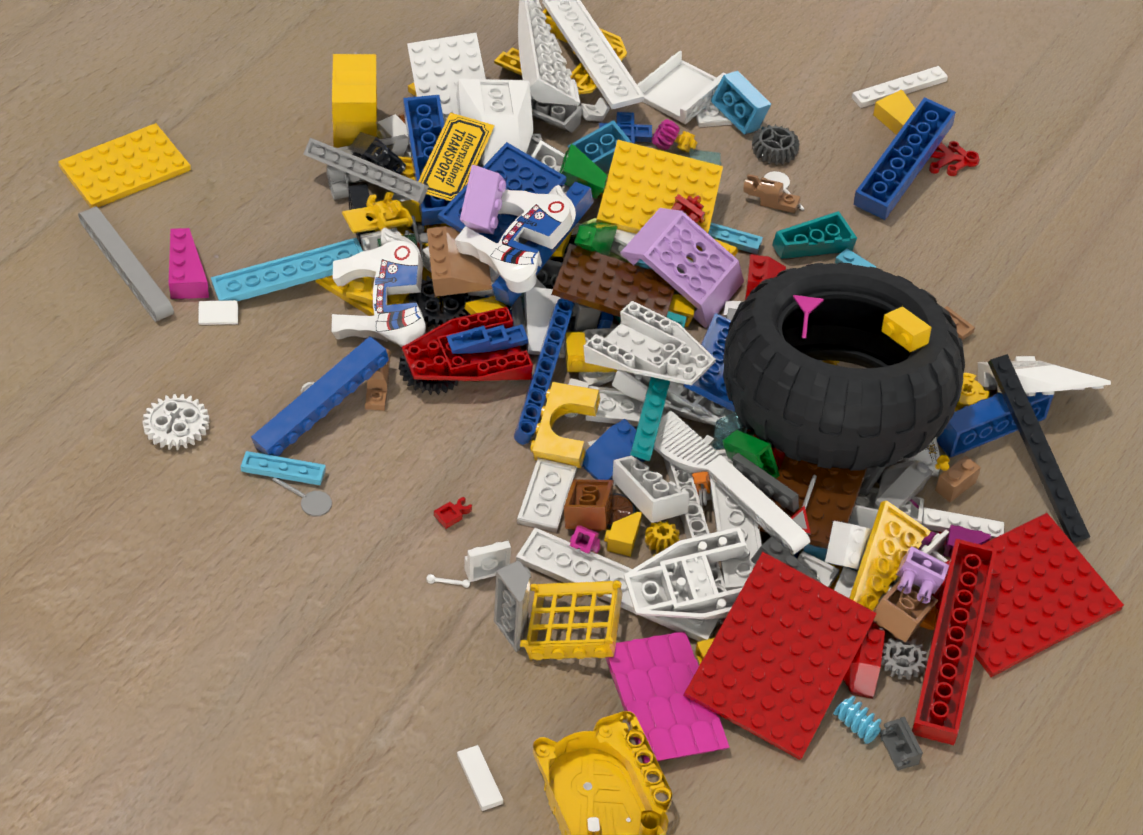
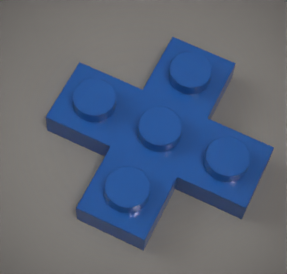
(634, 132)

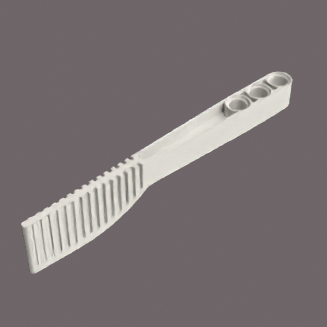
(689, 452)

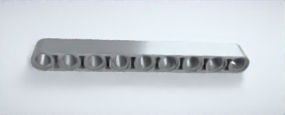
(126, 264)

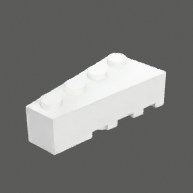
(648, 490)

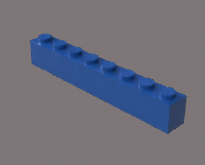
(582, 200)
(320, 398)

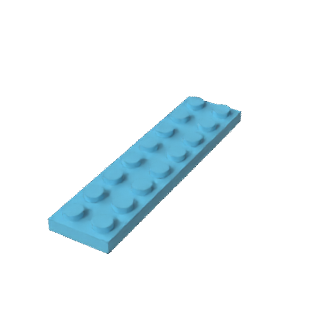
(282, 272)

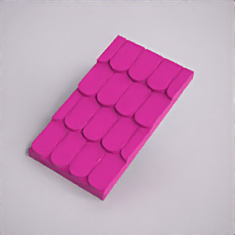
(651, 684)

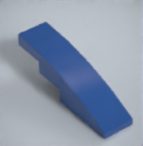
(483, 340)

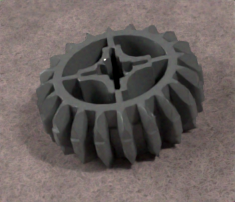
(775, 144)

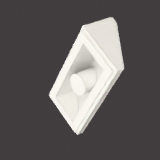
(218, 312)

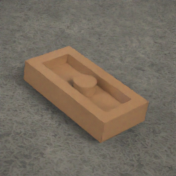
(964, 328)

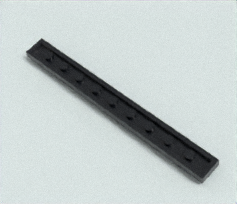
(1038, 449)

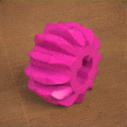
(665, 134)

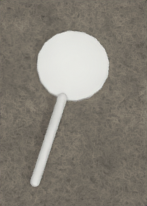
(781, 177)

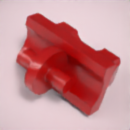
(691, 207)

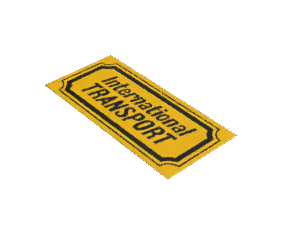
(454, 154)

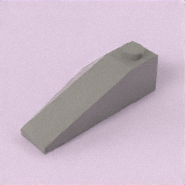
(902, 482)

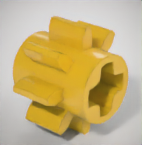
(686, 141)

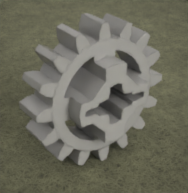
(903, 658)

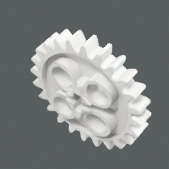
(176, 421)

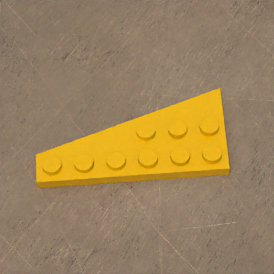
(887, 545)

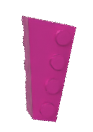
(185, 268)

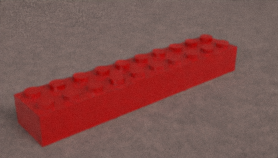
(954, 642)

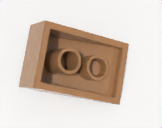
(902, 612)

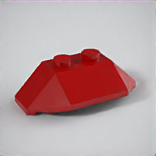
(760, 269)
(866, 665)

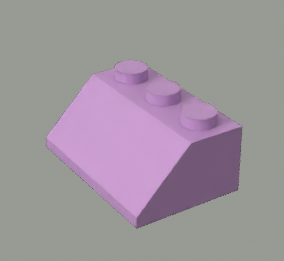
(482, 200)

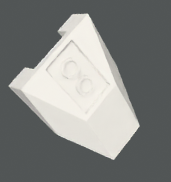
(500, 104)
(650, 347)
(1042, 377)

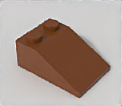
(588, 504)

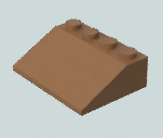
(451, 269)

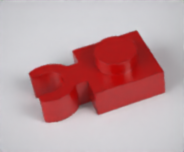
(451, 514)

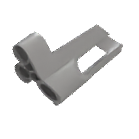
(340, 180)

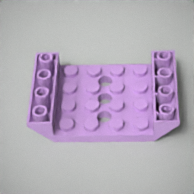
(664, 247)

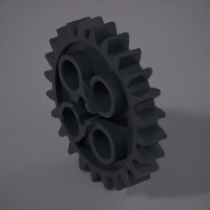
(452, 305)
(429, 385)

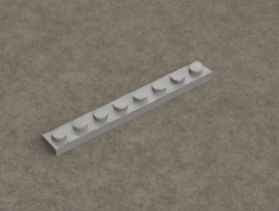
(366, 170)

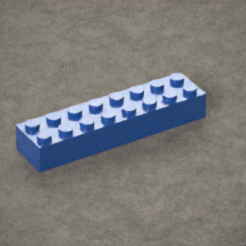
(423, 125)
(904, 158)

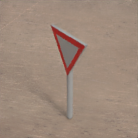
(800, 516)

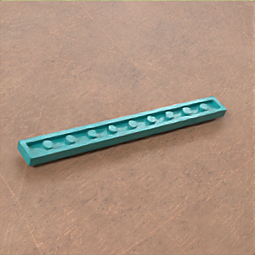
(652, 409)

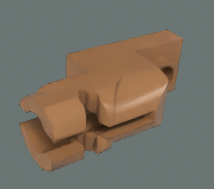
(771, 194)
(378, 387)

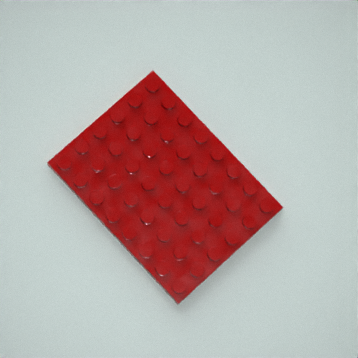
(1037, 595)
(780, 655)

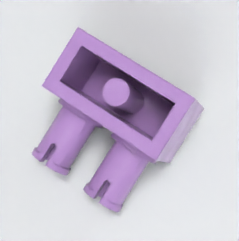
(922, 571)

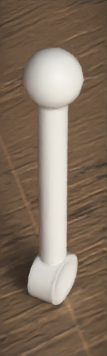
(431, 579)

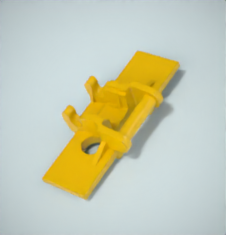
(385, 214)

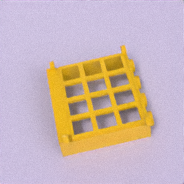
(573, 648)

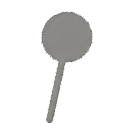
(313, 503)

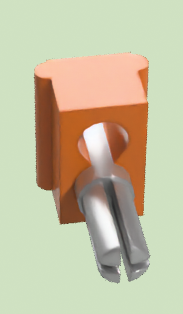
(702, 485)

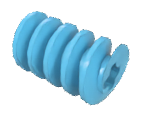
(858, 719)

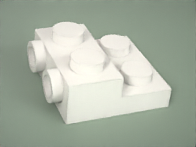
(485, 560)

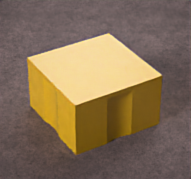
(353, 97)

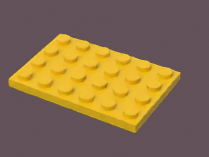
(124, 166)

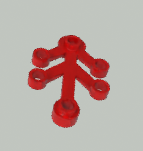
(947, 156)

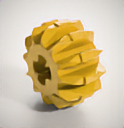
(661, 536)

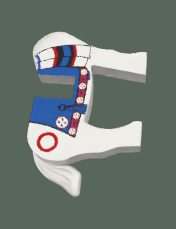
(539, 220)
(396, 270)

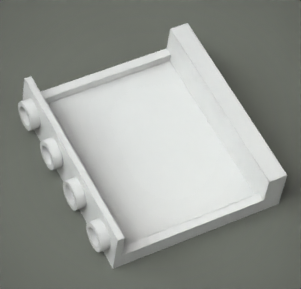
(679, 89)

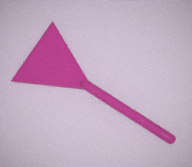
(807, 305)

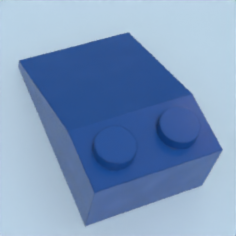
(612, 445)

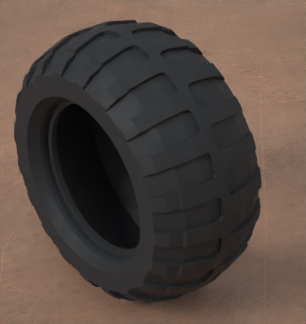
(835, 411)

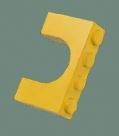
(575, 355)
(560, 401)

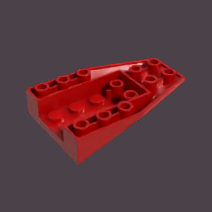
(432, 358)

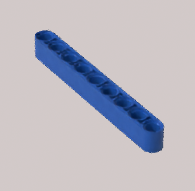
(543, 371)

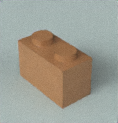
(957, 479)

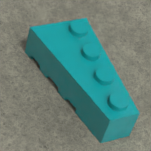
(815, 237)

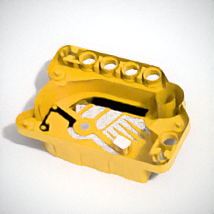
(600, 784)

